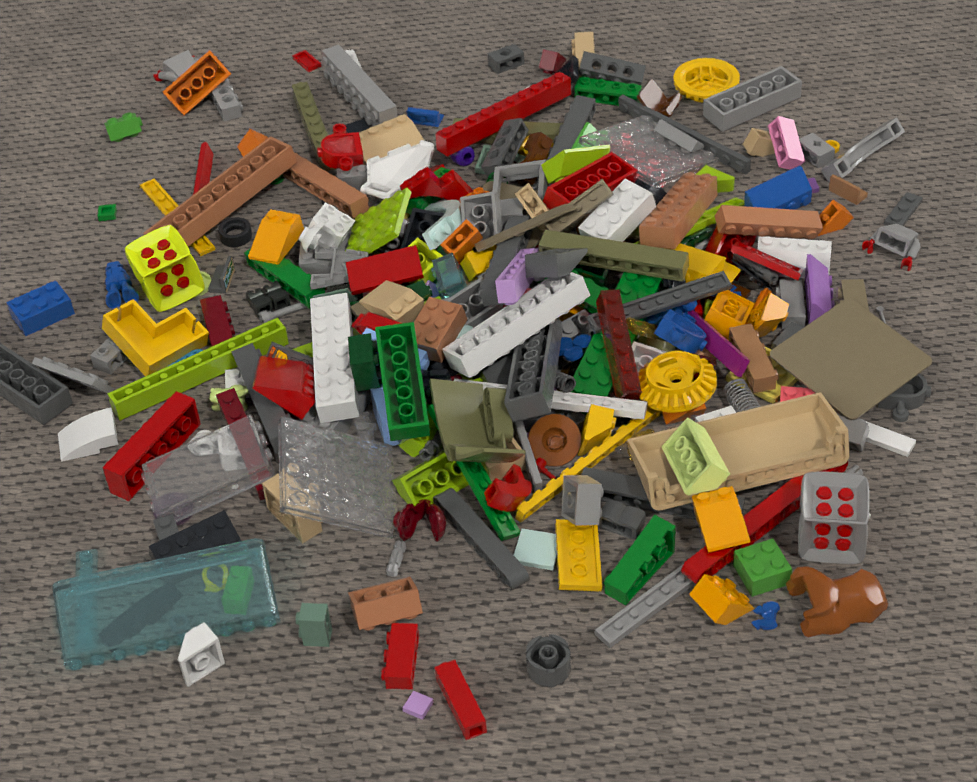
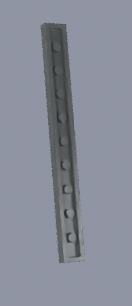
(726, 155)

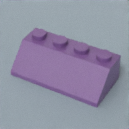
(817, 289)

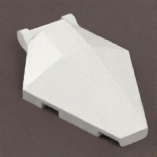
(400, 164)

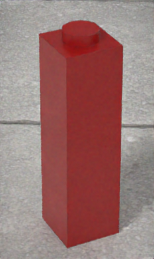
(460, 699)

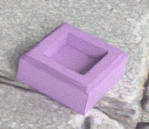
(418, 705)

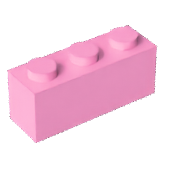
(786, 143)

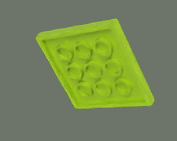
(379, 223)

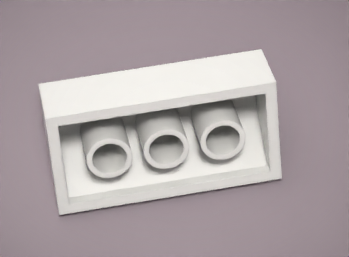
(795, 251)

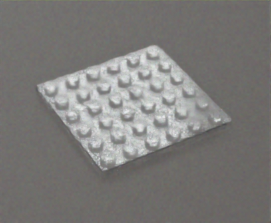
(652, 154)
(336, 478)

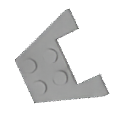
(338, 269)

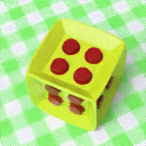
(165, 268)

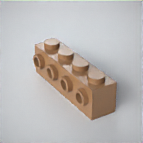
(759, 371)

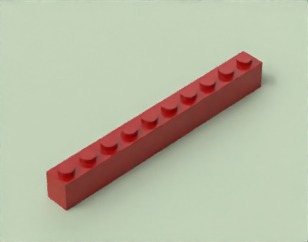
(492, 118)

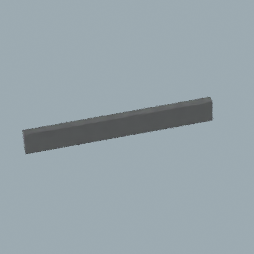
(669, 298)

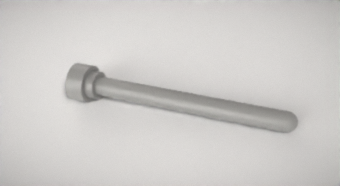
(267, 316)

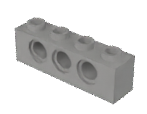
(226, 101)

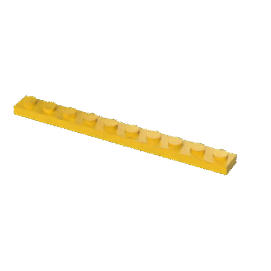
(594, 456)

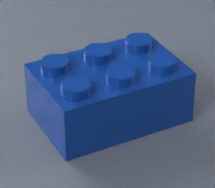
(40, 308)

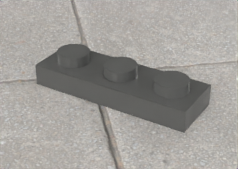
(903, 209)

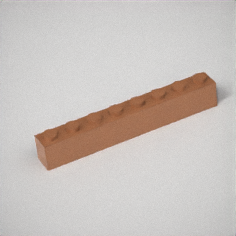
(327, 187)

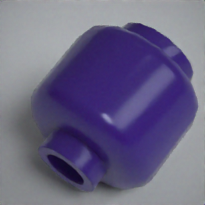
(464, 156)

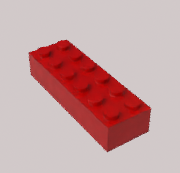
(609, 168)
(159, 435)

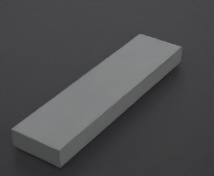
(531, 466)

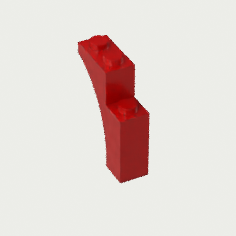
(426, 183)

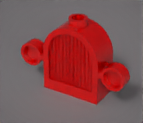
(341, 149)

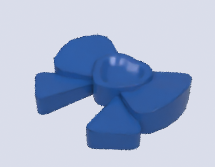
(768, 613)

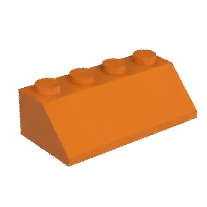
(196, 83)

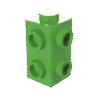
(124, 126)

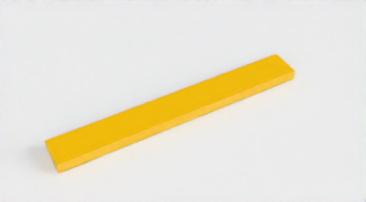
(166, 205)

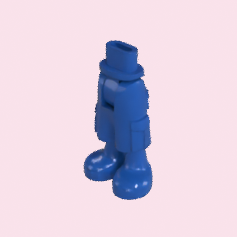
(117, 280)

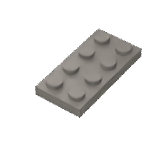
(73, 374)

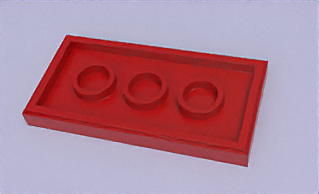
(767, 260)
(394, 266)

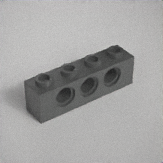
(607, 63)
(505, 145)

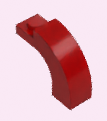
(510, 492)

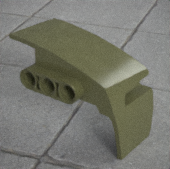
(473, 422)

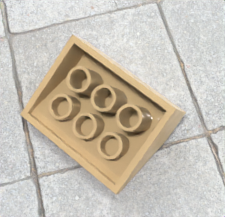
(388, 136)

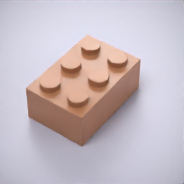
(438, 326)
(385, 603)

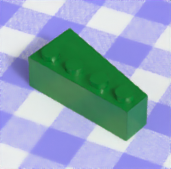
(641, 560)

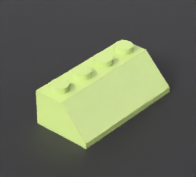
(695, 458)

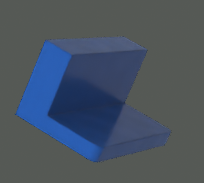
(424, 117)

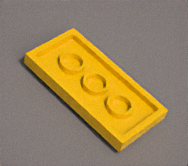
(578, 556)

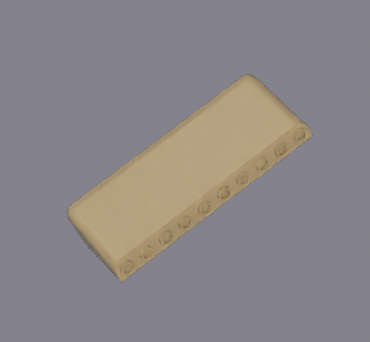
(754, 445)

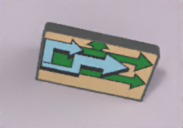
(222, 277)

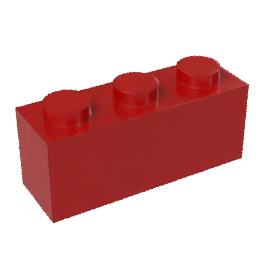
(401, 656)

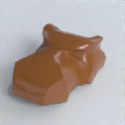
(838, 600)

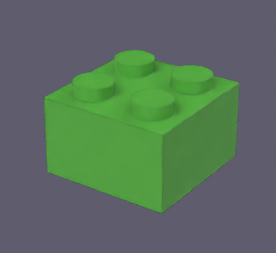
(762, 567)

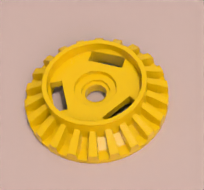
(691, 77)
(681, 396)

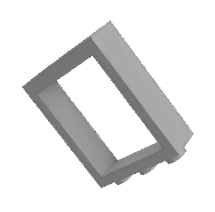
(518, 172)

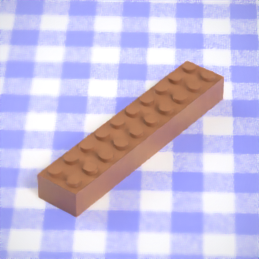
(229, 190)

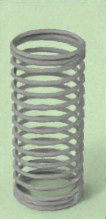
(746, 389)

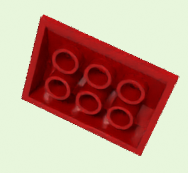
(286, 383)

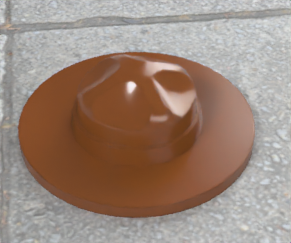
(555, 439)

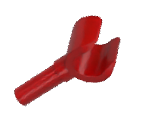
(541, 464)

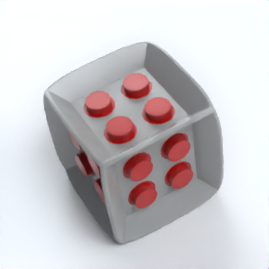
(833, 517)

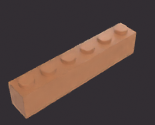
(768, 222)

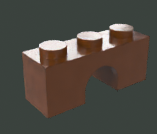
(538, 148)

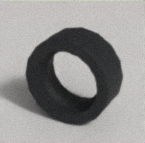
(235, 240)

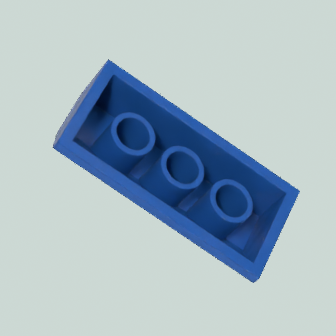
(781, 192)

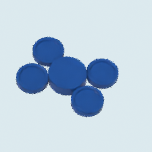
(572, 349)

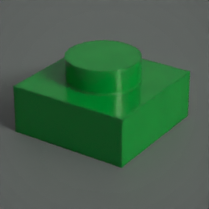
(107, 212)

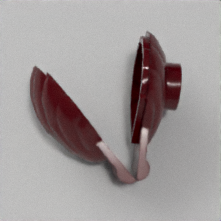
(408, 517)

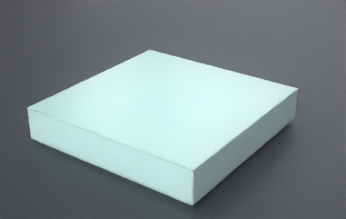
(536, 549)

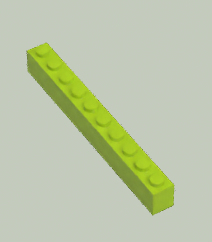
(192, 370)

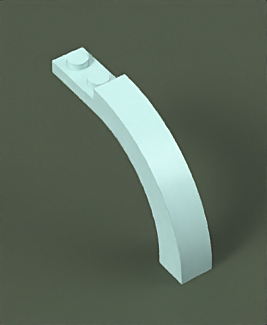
(445, 225)

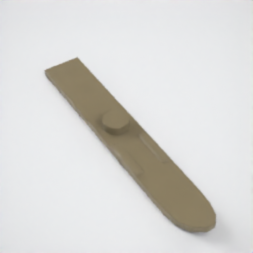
(520, 229)

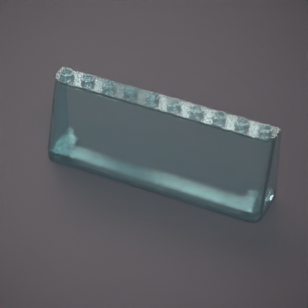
(162, 600)

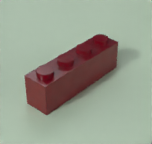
(217, 319)

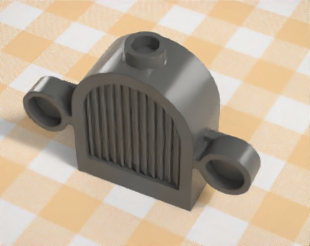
(907, 398)

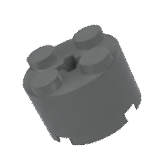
(548, 660)

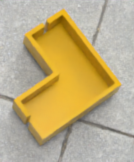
(152, 344)

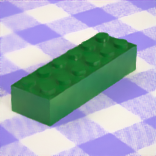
(402, 381)

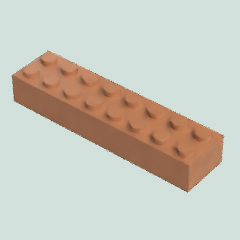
(678, 211)

